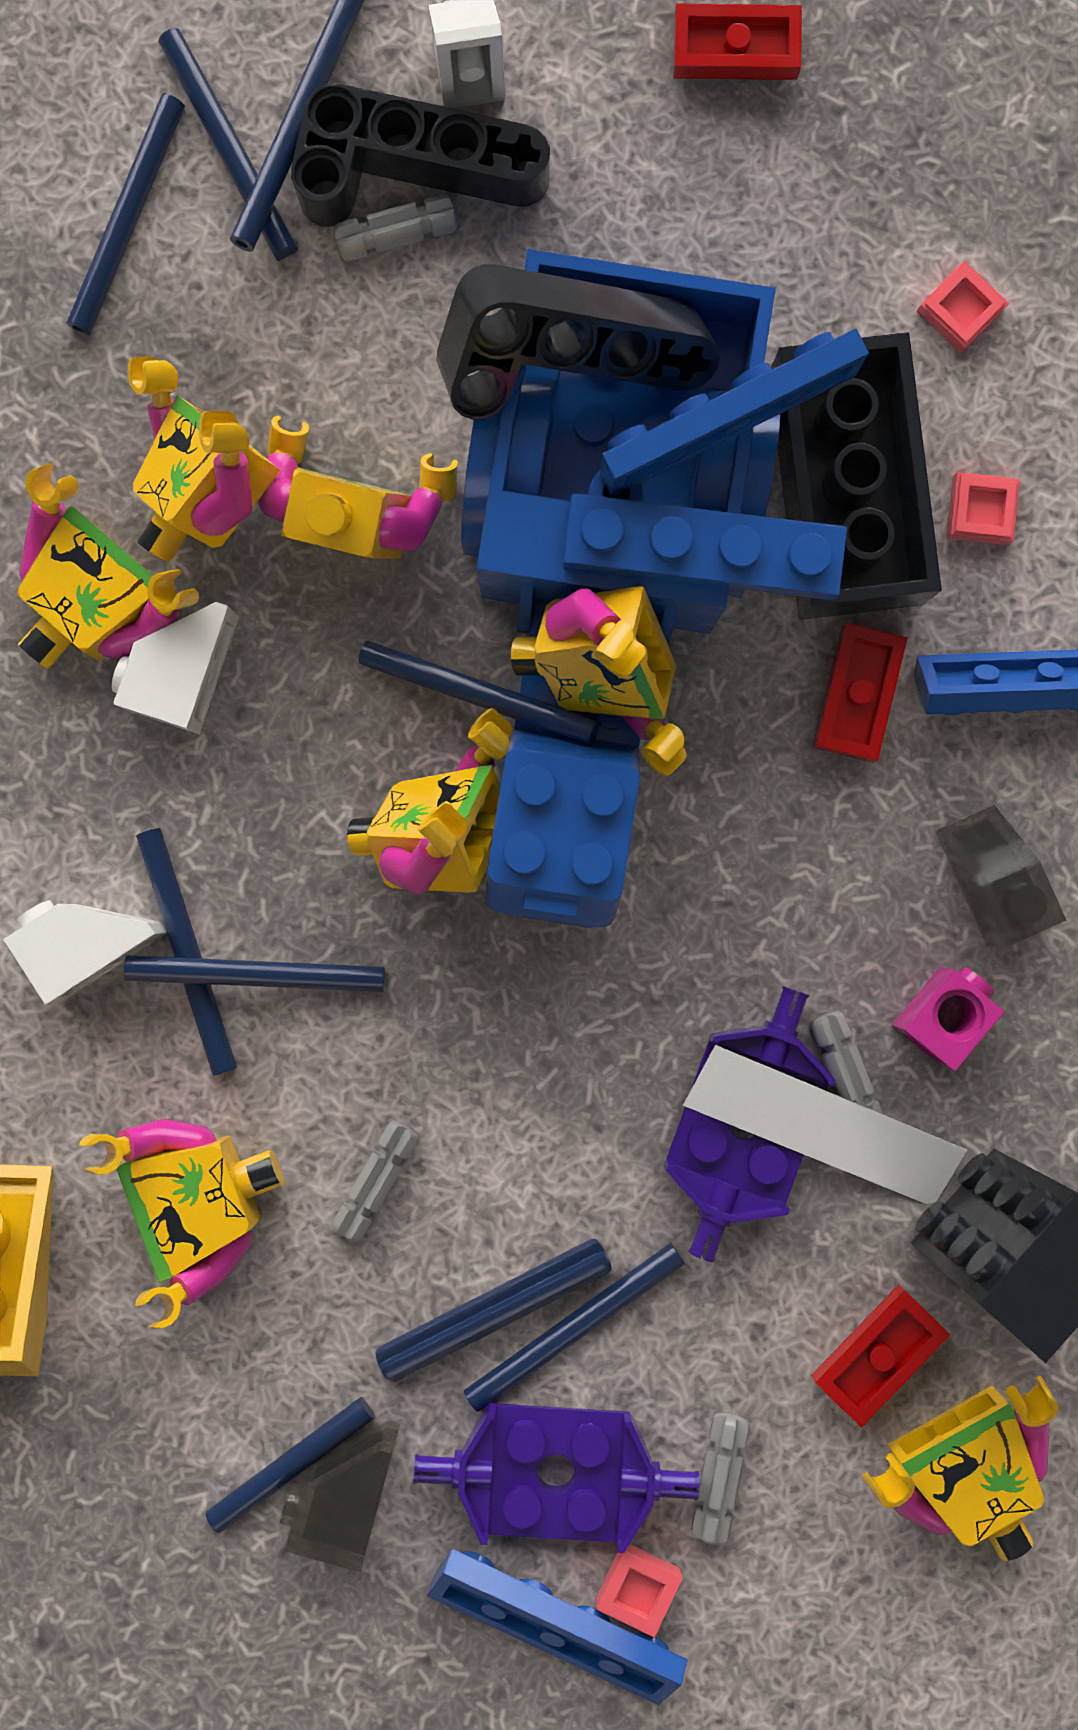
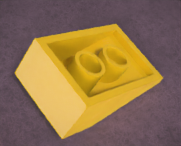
(24, 1266)

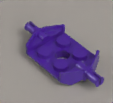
(734, 1175)
(600, 1502)

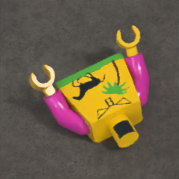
(199, 468)
(348, 512)
(86, 582)
(610, 659)
(439, 826)
(188, 1203)
(974, 1469)

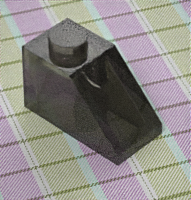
(1000, 878)
(339, 1500)

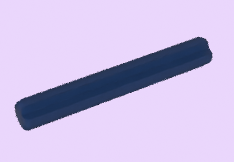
(493, 1310)

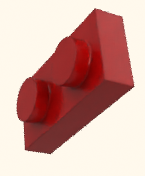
(737, 41)
(860, 692)
(880, 1355)

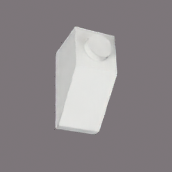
(468, 52)
(176, 668)
(75, 944)

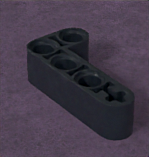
(421, 162)
(659, 346)

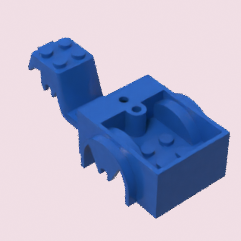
(562, 802)

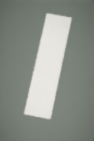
(823, 1126)

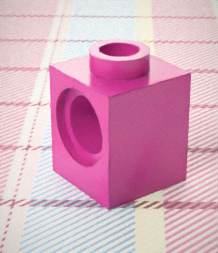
(921, 1023)

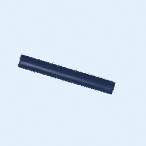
(289, 1465)

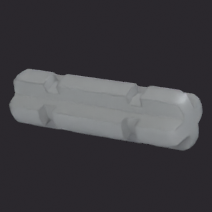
(395, 227)
(843, 1060)
(375, 1180)
(720, 1478)

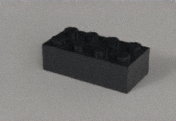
(862, 465)
(1010, 1247)

